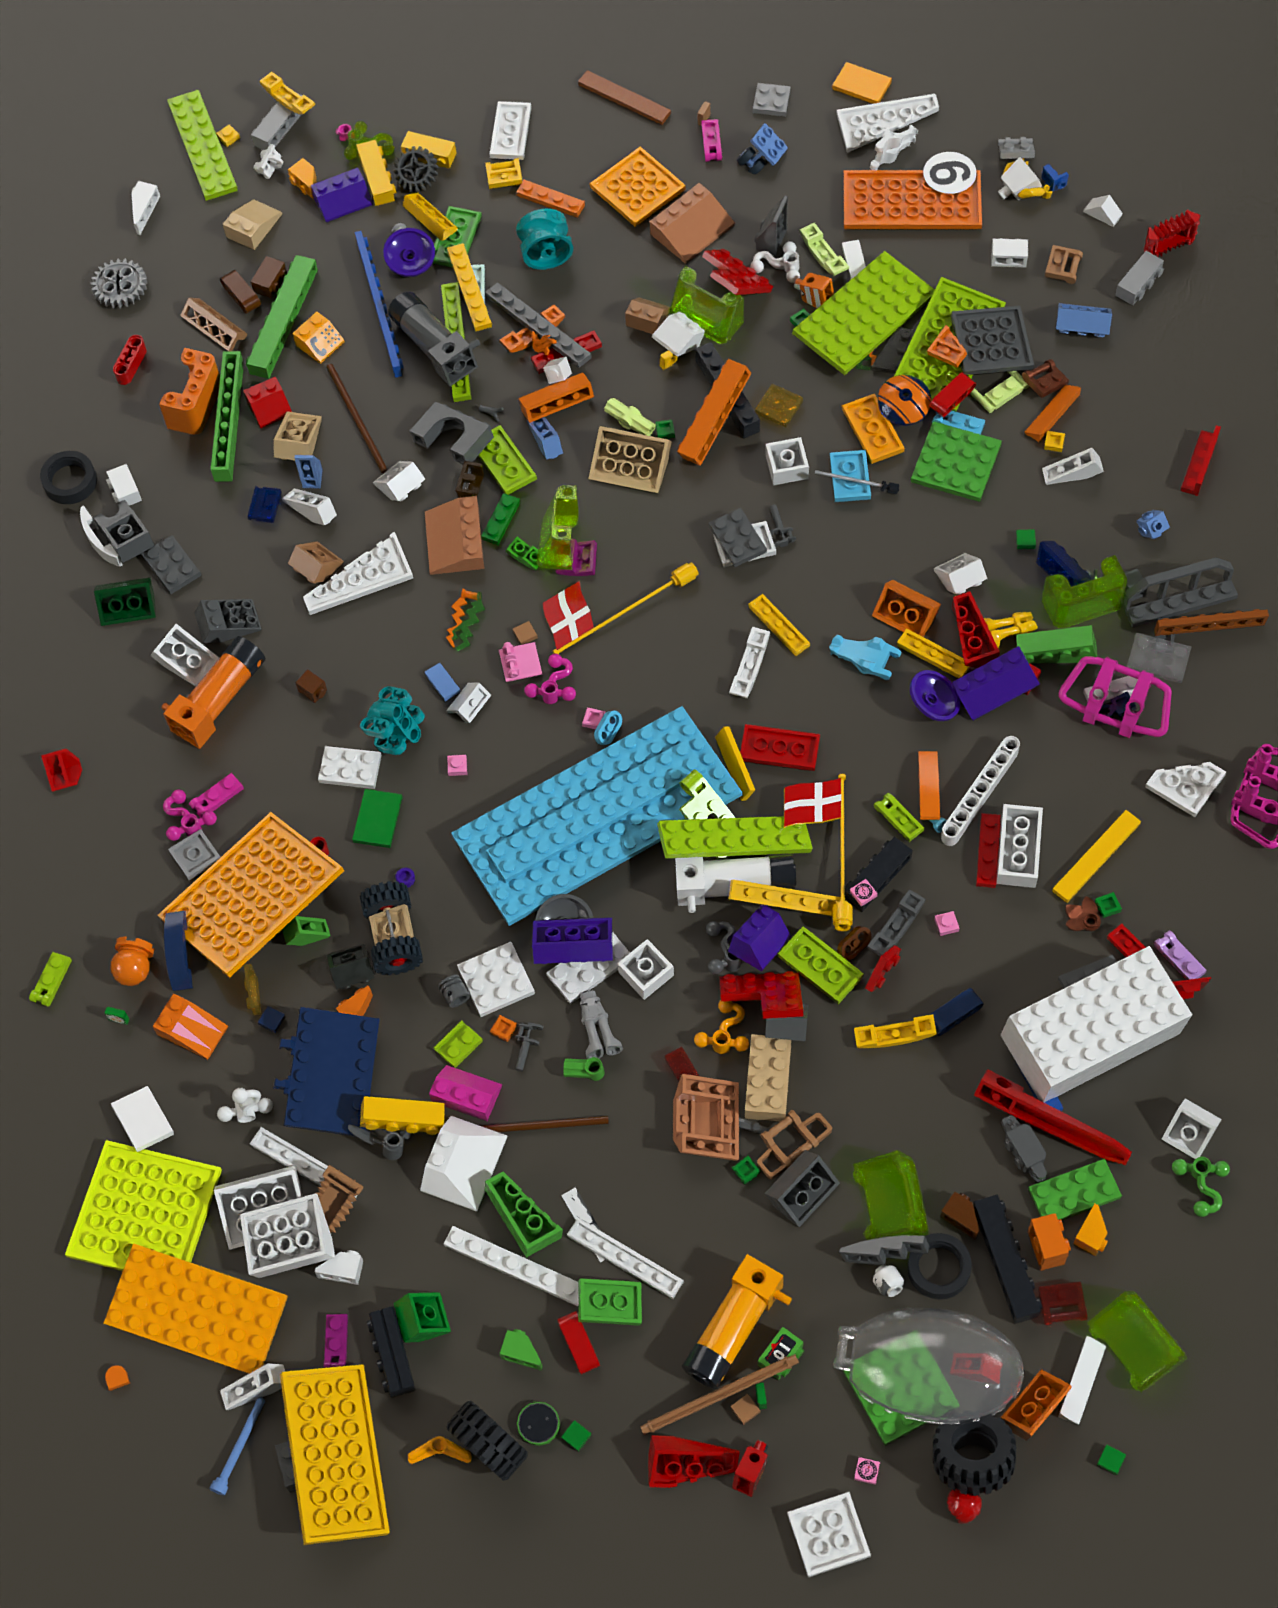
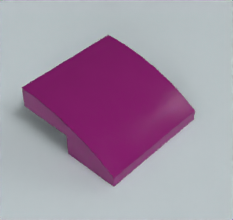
(583, 559)

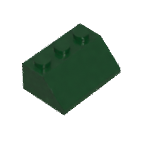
(125, 601)

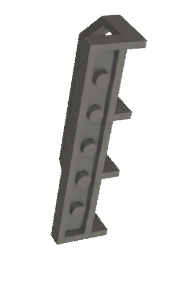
(1183, 602)

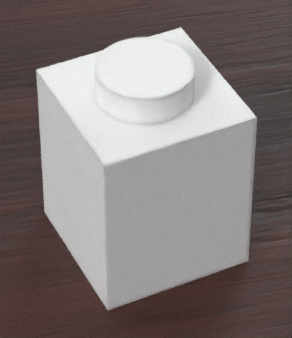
(557, 370)

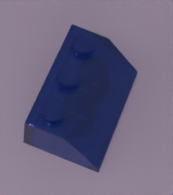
(1055, 561)

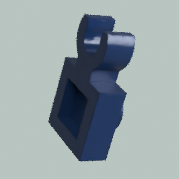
(1118, 705)

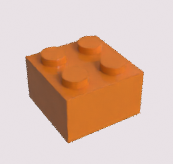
(1048, 1241)

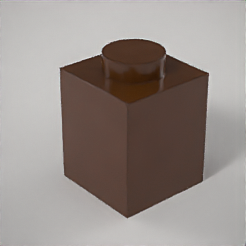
(311, 686)

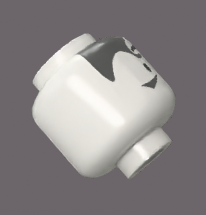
(888, 1280)

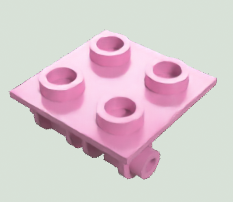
(519, 661)

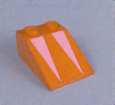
(189, 1026)

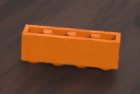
(556, 397)

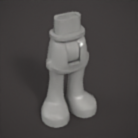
(593, 1015)

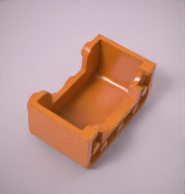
(192, 408)

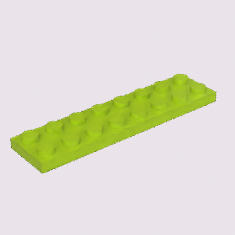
(202, 145)
(732, 837)

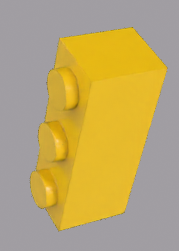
(442, 149)

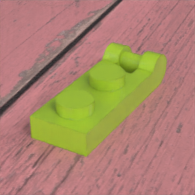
(899, 817)
(50, 979)

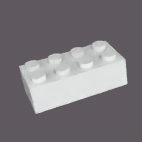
(1019, 845)

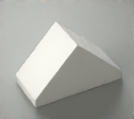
(1104, 209)

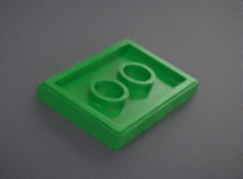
(377, 818)

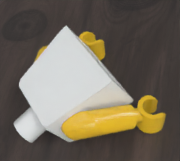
(1022, 182)

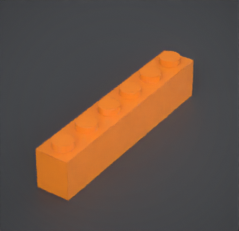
(714, 412)

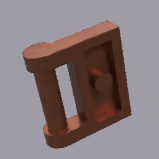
(1048, 383)

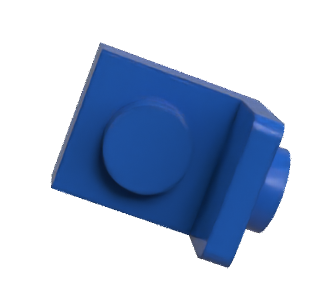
(1052, 179)

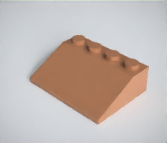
(691, 223)
(454, 536)

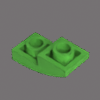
(523, 553)

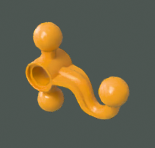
(740, 1043)

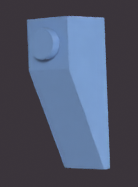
(546, 438)
(309, 470)

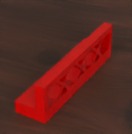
(1200, 461)

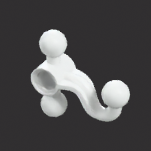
(788, 262)
(246, 1105)

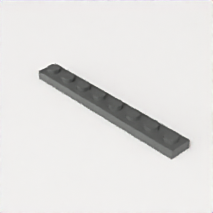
(535, 322)

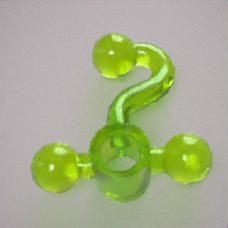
(356, 137)

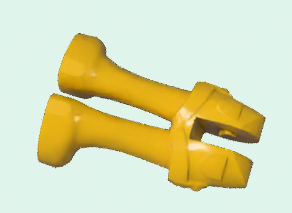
(1021, 623)

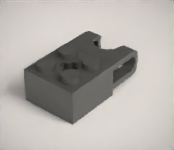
(125, 532)

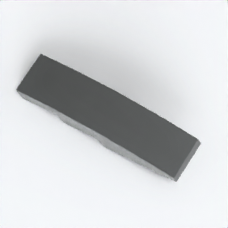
(878, 1249)

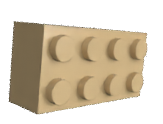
(767, 1078)

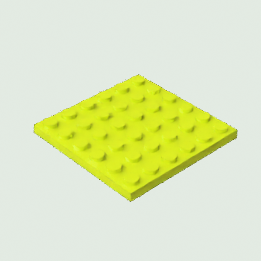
(144, 1202)

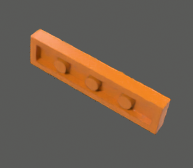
(550, 198)

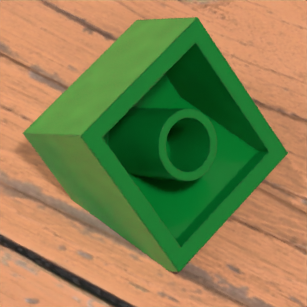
(421, 1316)

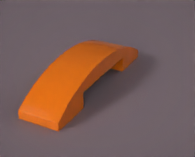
(518, 341)

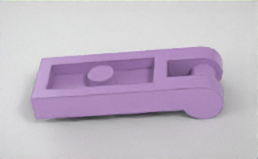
(1179, 957)

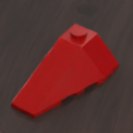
(682, 1460)

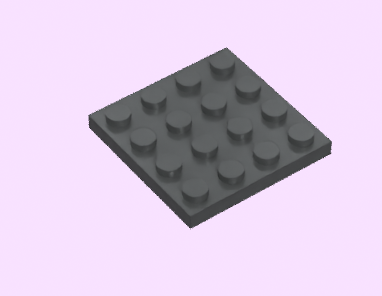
(993, 340)

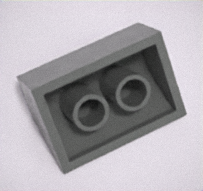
(802, 1187)

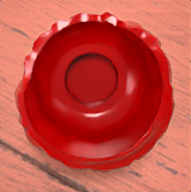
(964, 1506)

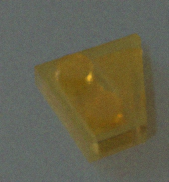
(252, 987)

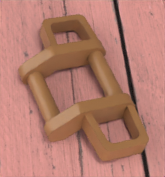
(811, 1141)

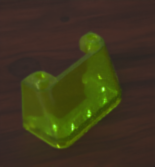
(715, 315)
(892, 1196)
(1137, 1340)

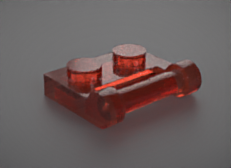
(1062, 1296)

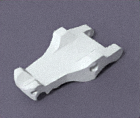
(891, 145)

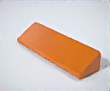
(1053, 412)

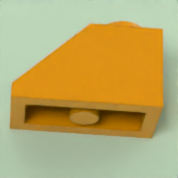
(1092, 1233)

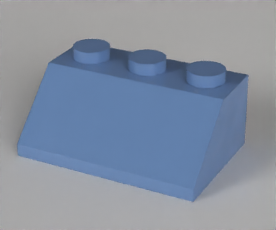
(1083, 319)

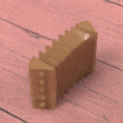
(336, 1196)

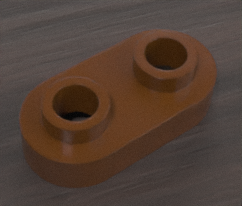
(853, 943)

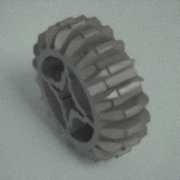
(429, 169)

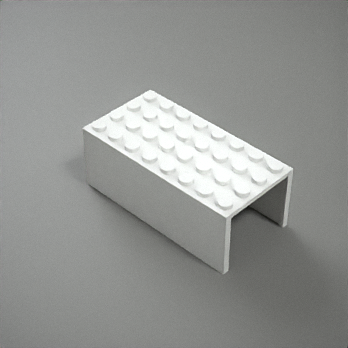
(1095, 1024)

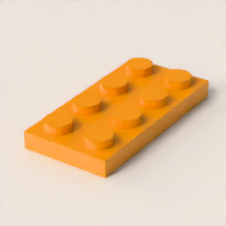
(872, 429)

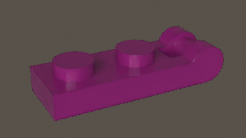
(336, 1340)

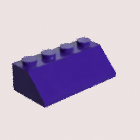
(995, 683)
(572, 940)

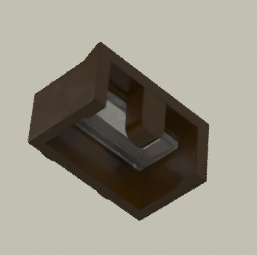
(470, 479)

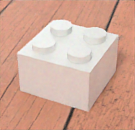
(787, 461)
(645, 969)

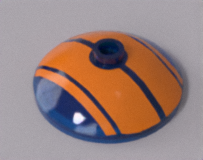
(903, 409)

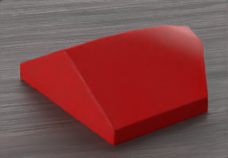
(62, 769)

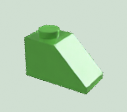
(305, 930)
(519, 1350)

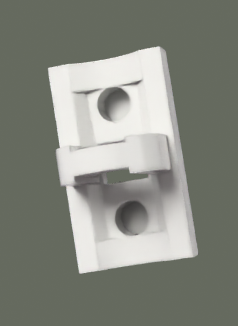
(275, 162)

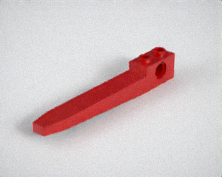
(1011, 1099)

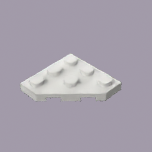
(1186, 785)

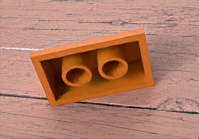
(905, 608)
(1035, 1404)

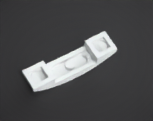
(106, 552)
(750, 663)

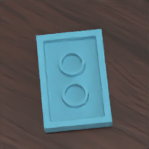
(852, 465)

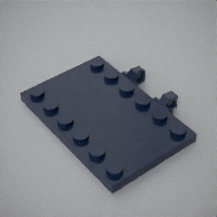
(328, 1070)

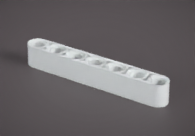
(979, 798)

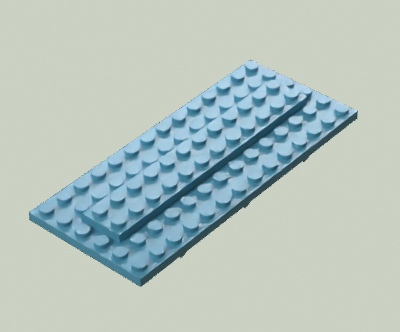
(589, 815)

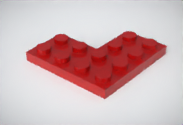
(735, 275)
(778, 992)

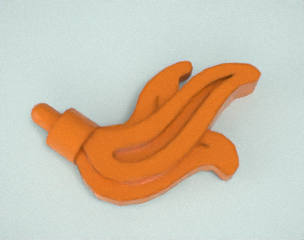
(542, 344)

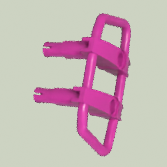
(1103, 682)
(1257, 771)

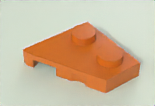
(947, 348)

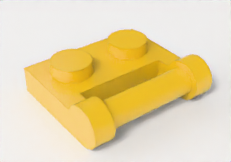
(504, 173)

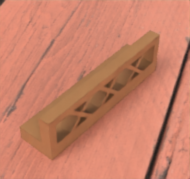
(217, 319)

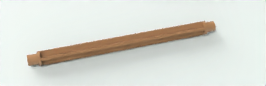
(719, 1394)

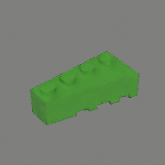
(1058, 645)
(524, 1219)

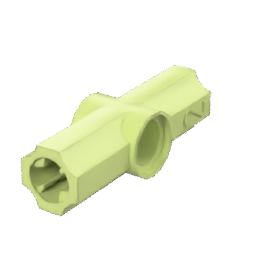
(629, 417)

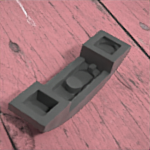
(898, 923)

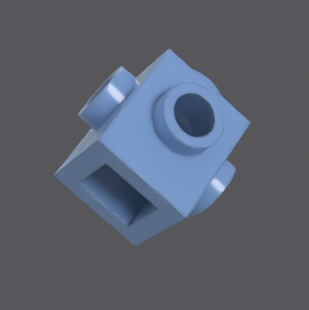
(1152, 524)

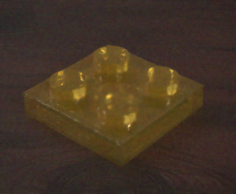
(779, 405)

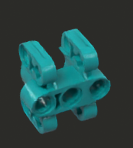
(394, 720)

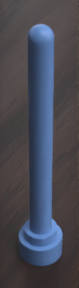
(220, 1484)

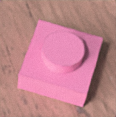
(457, 765)
(946, 923)

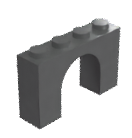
(442, 418)

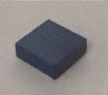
(271, 1019)

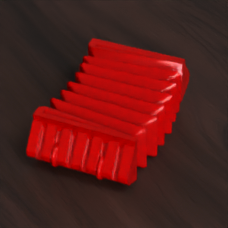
(1172, 233)

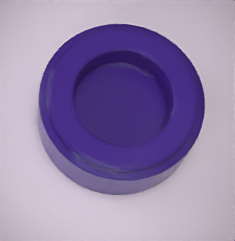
(405, 876)

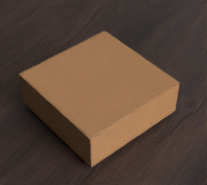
(704, 112)
(525, 633)
(745, 1409)

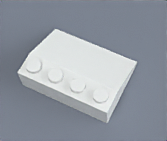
(253, 1194)
(286, 1236)

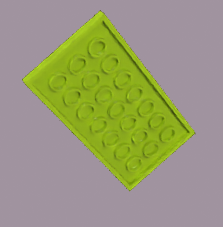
(946, 298)
(864, 312)

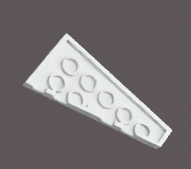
(869, 122)
(365, 575)

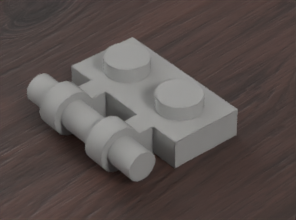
(1016, 148)

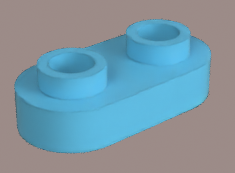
(605, 730)

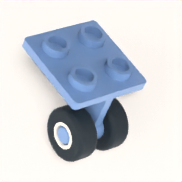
(768, 145)

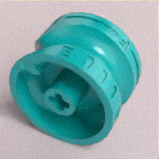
(544, 239)

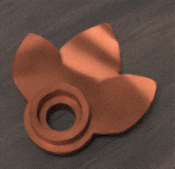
(1081, 914)

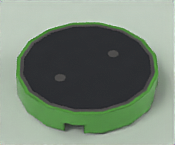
(538, 1423)

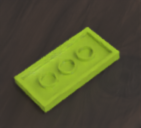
(506, 463)
(820, 965)

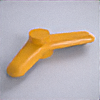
(439, 1445)

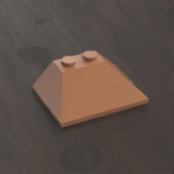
(706, 1117)

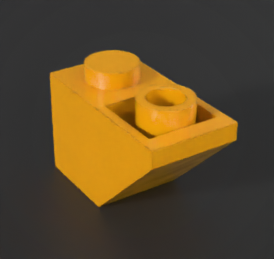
(303, 176)

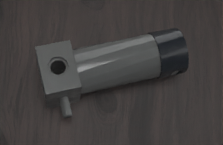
(448, 351)

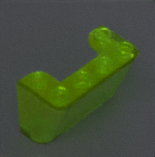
(561, 515)

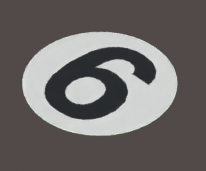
(949, 172)

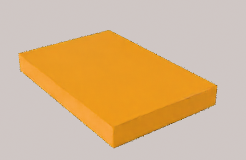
(861, 83)

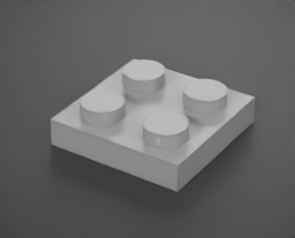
(771, 99)
(194, 854)

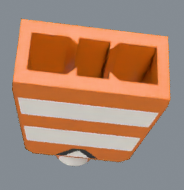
(815, 289)

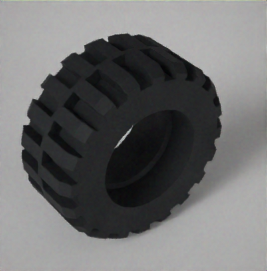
(487, 1440)
(969, 1474)

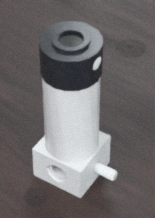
(712, 878)

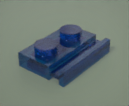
(264, 504)

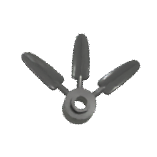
(391, 1143)

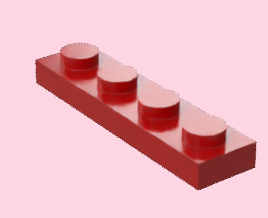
(589, 341)
(988, 850)

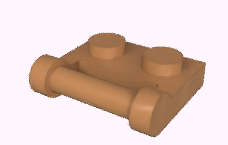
(1058, 261)

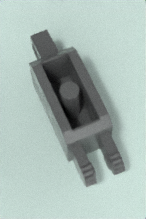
(1025, 1147)

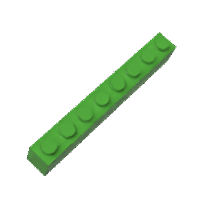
(281, 317)
(227, 416)

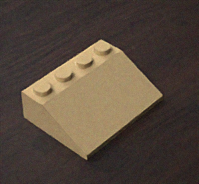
(629, 459)

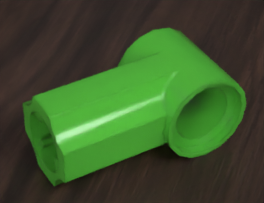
(581, 1068)

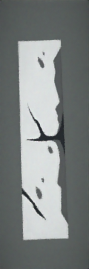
(580, 1210)

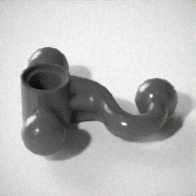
(716, 966)

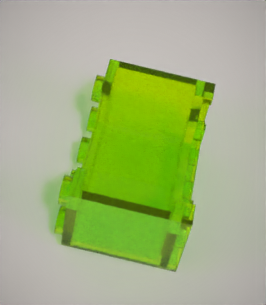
(1087, 600)

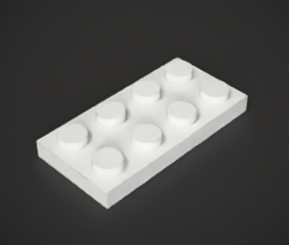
(510, 130)
(581, 977)

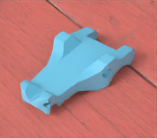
(867, 656)

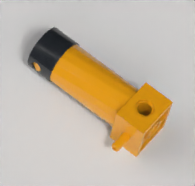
(734, 1321)

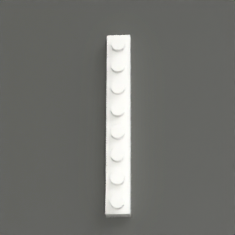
(512, 1265)

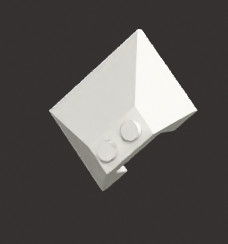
(462, 1162)

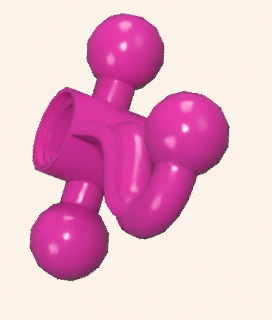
(568, 693)
(173, 833)

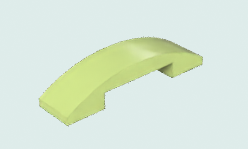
(821, 250)

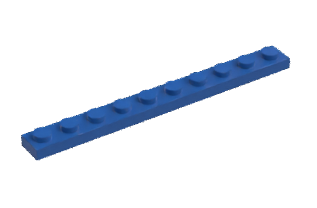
(381, 309)

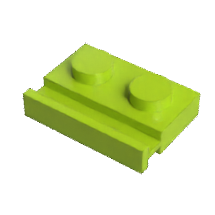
(458, 1044)

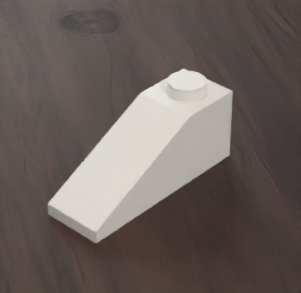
(143, 202)
(1076, 467)
(311, 505)
(252, 1386)

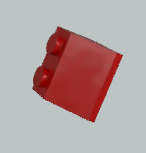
(267, 402)

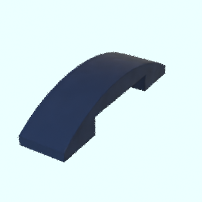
(175, 951)

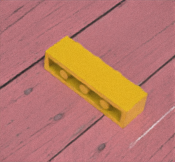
(375, 172)
(401, 1115)

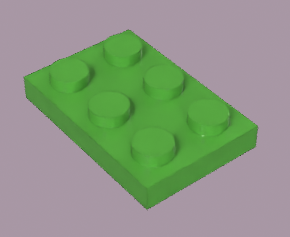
(609, 1301)

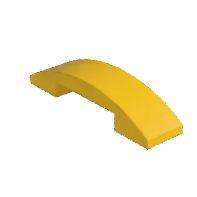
(284, 95)
(895, 1034)

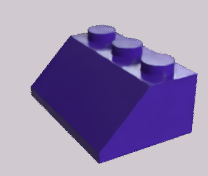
(341, 195)
(760, 938)

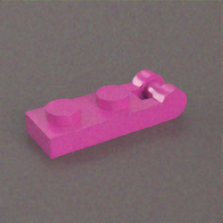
(711, 140)
(217, 795)

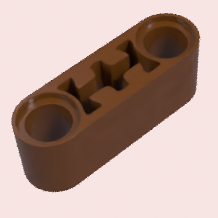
(240, 291)

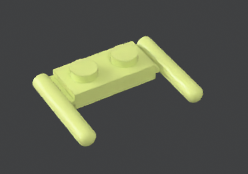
(1001, 393)

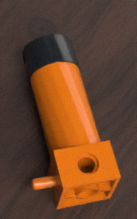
(194, 716)

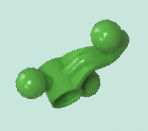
(1220, 1168)

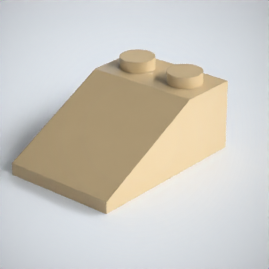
(250, 223)
(296, 435)

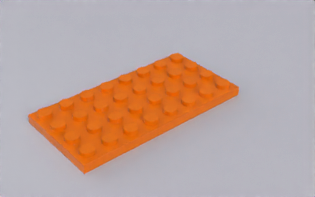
(907, 202)

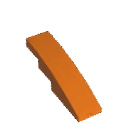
(928, 785)

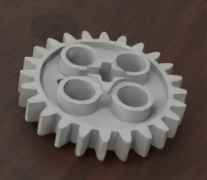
(131, 283)

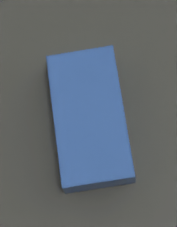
(442, 682)

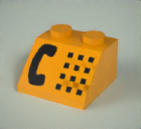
(317, 337)

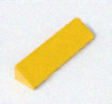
(429, 216)

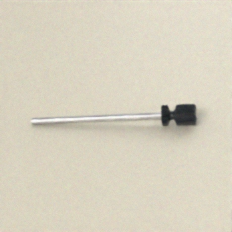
(891, 487)

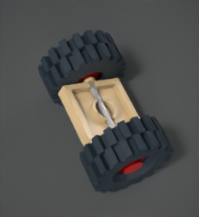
(391, 927)

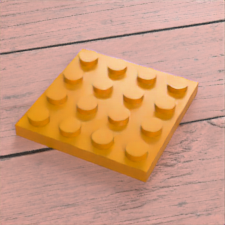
(637, 186)

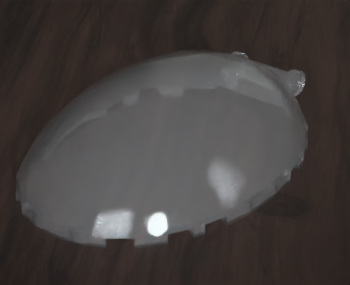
(932, 1364)

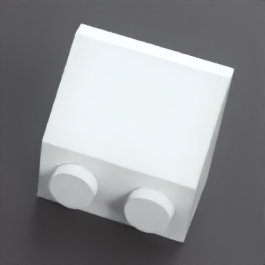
(679, 334)
(400, 480)
(961, 573)
(1191, 1129)

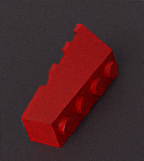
(975, 638)

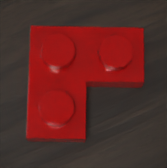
(885, 963)

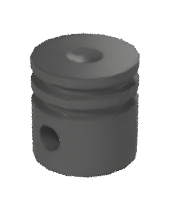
(452, 990)

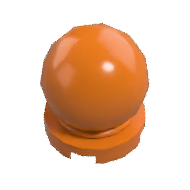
(131, 962)

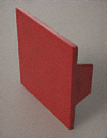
(1187, 987)

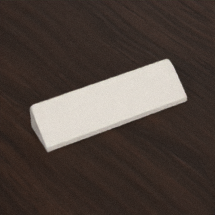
(1082, 1380)

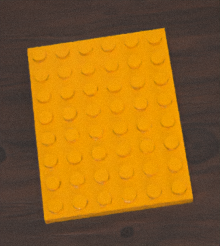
(252, 893)

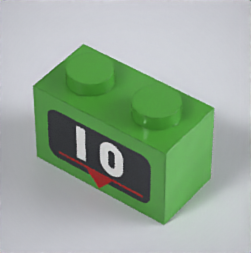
(782, 1345)

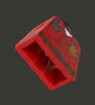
(750, 1468)

